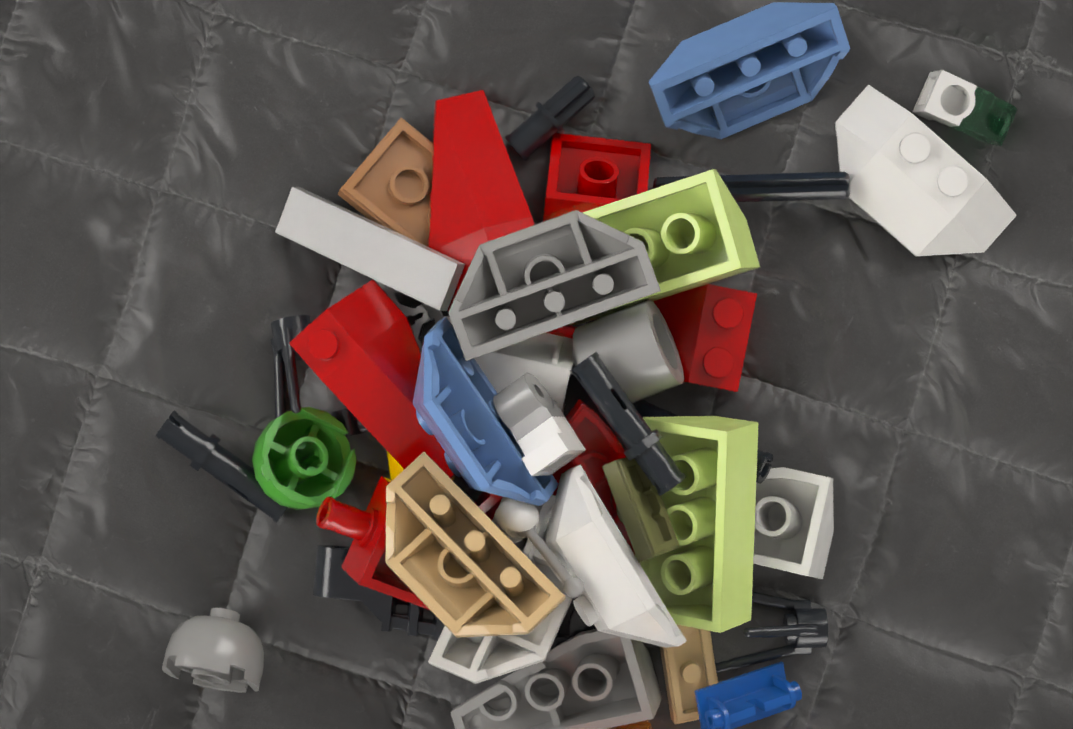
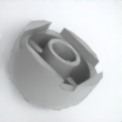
(216, 652)

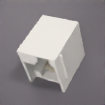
(543, 356)

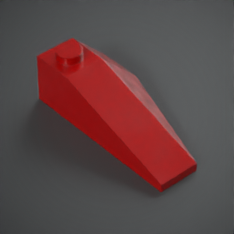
(472, 180)
(372, 366)

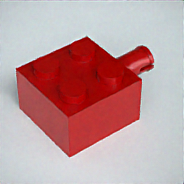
(368, 549)

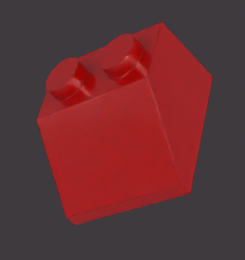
(593, 173)
(710, 332)

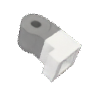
(537, 426)

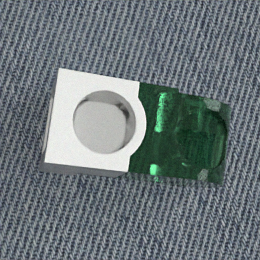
(965, 107)

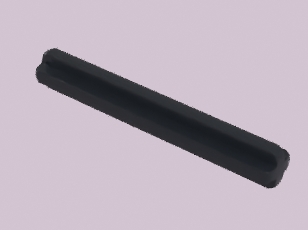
(780, 186)

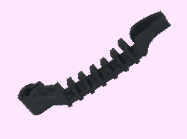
(335, 583)

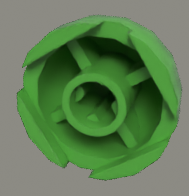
(303, 458)

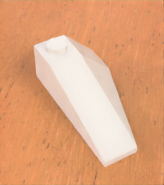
(794, 522)

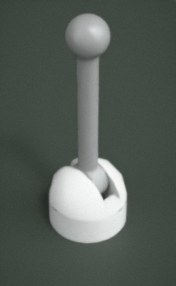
(521, 521)

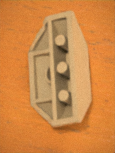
(460, 558)

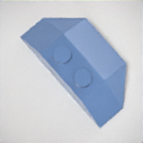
(750, 68)
(458, 409)

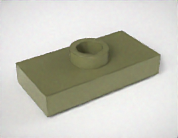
(640, 509)

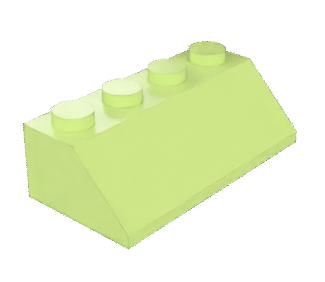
(688, 231)
(713, 517)

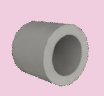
(634, 348)

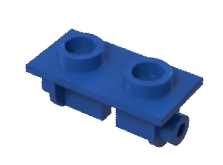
(746, 698)

